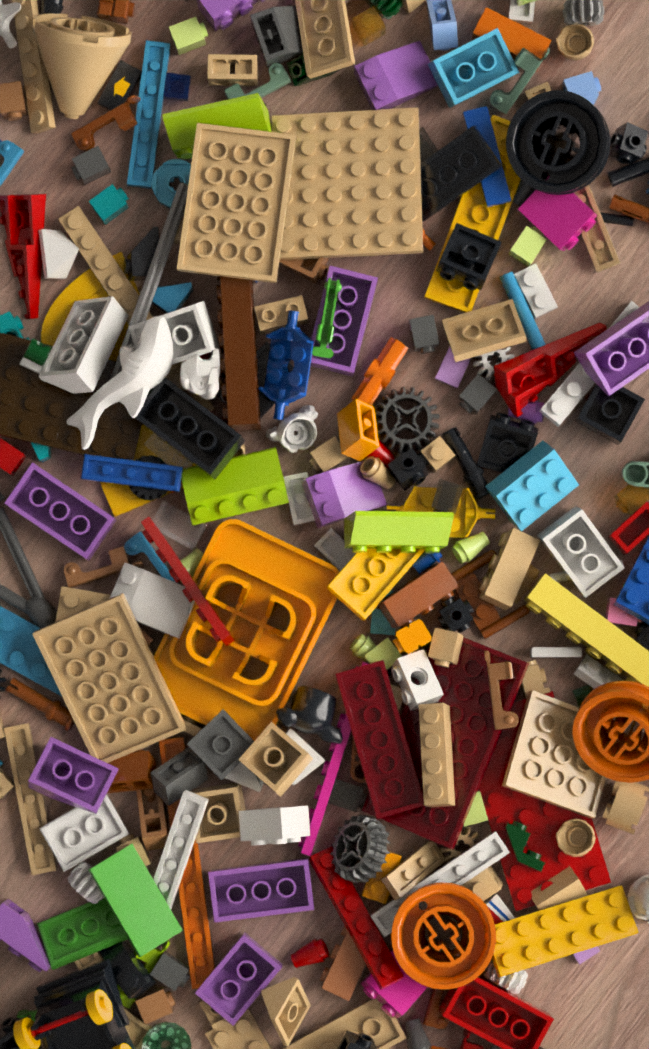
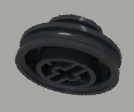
(559, 117)

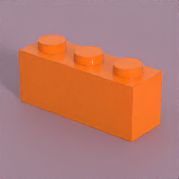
(514, 34)

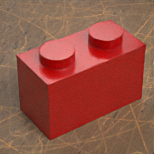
(632, 530)

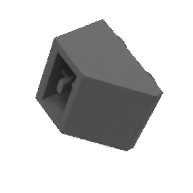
(278, 34)

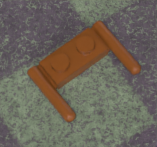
(484, 614)

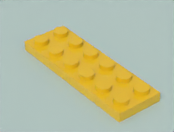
(562, 931)

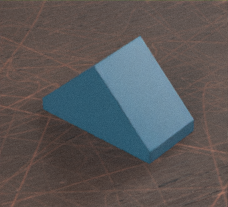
(172, 297)

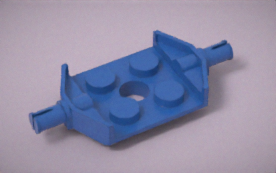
(287, 345)

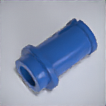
(426, 561)

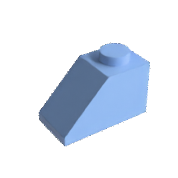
(442, 24)
(583, 85)

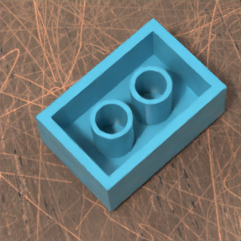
(532, 485)

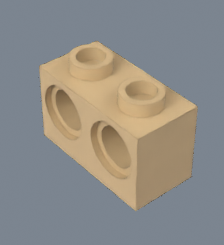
(232, 69)
(275, 314)

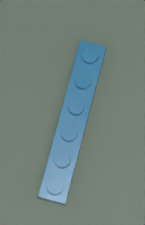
(148, 114)

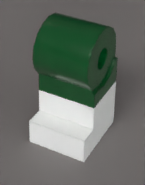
(35, 356)

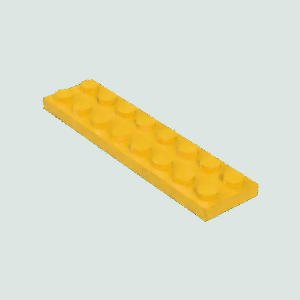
(475, 215)

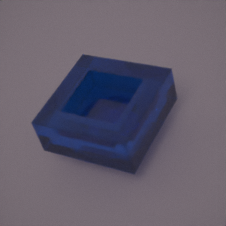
(177, 87)

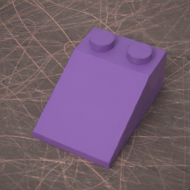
(395, 76)
(340, 493)
(72, 776)
(239, 978)

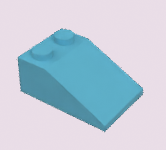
(473, 68)

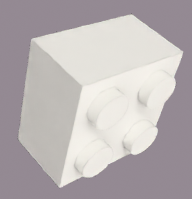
(274, 825)

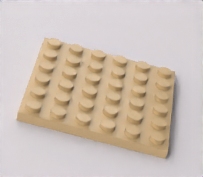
(353, 184)

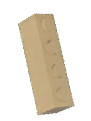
(436, 755)

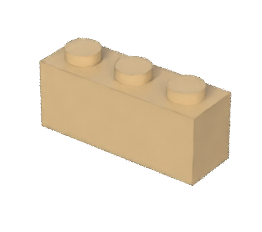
(508, 568)

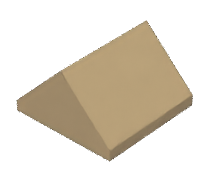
(565, 888)
(286, 1007)

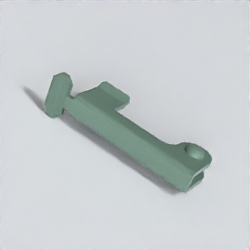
(527, 61)
(278, 79)

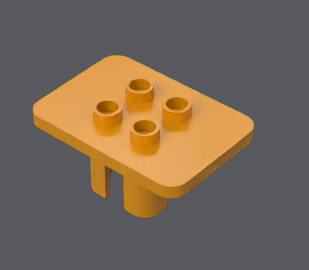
(274, 609)

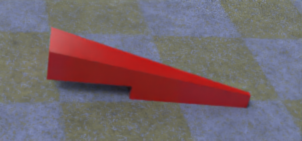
(22, 219)
(528, 374)

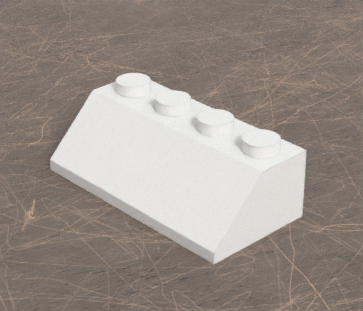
(84, 345)

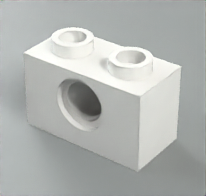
(416, 666)

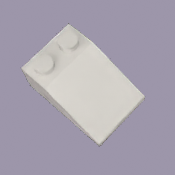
(189, 330)
(580, 551)
(154, 600)

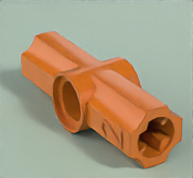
(380, 372)

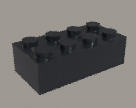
(189, 428)

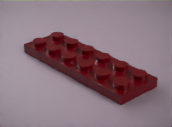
(380, 739)

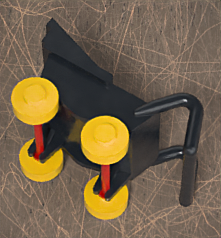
(77, 1013)

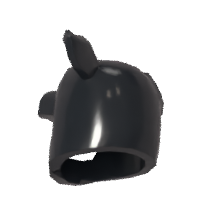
(312, 714)

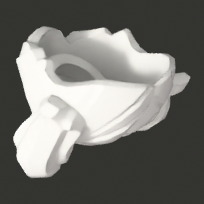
(302, 423)

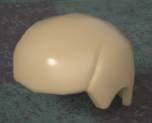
(575, 42)
(575, 837)

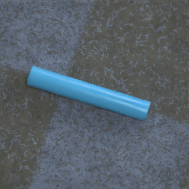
(527, 320)

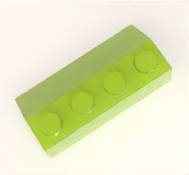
(238, 112)
(243, 486)
(397, 531)

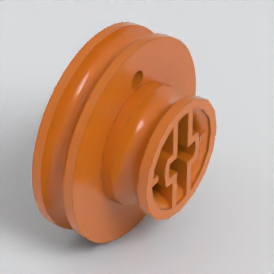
(604, 742)
(451, 967)

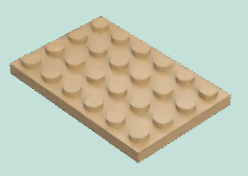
(236, 203)
(109, 680)

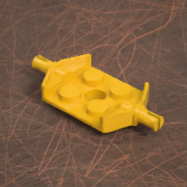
(466, 513)

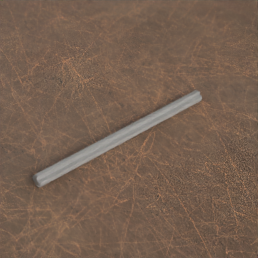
(156, 267)

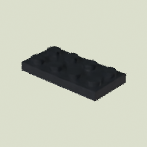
(455, 170)

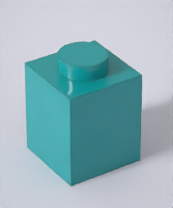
(109, 203)

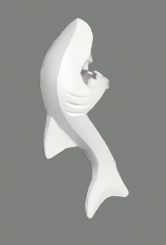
(141, 371)

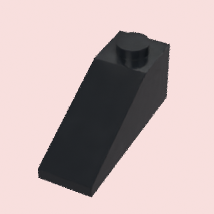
(128, 970)

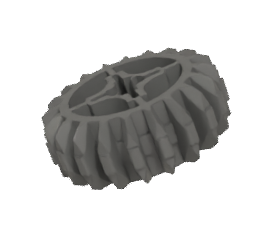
(398, 411)
(360, 848)

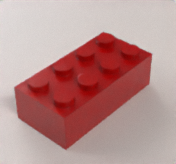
(496, 1015)

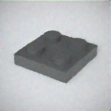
(221, 744)

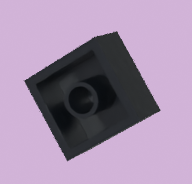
(610, 414)

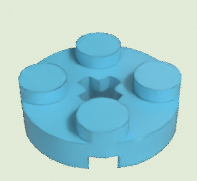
(165, 175)

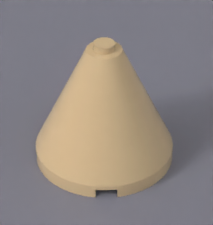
(78, 56)

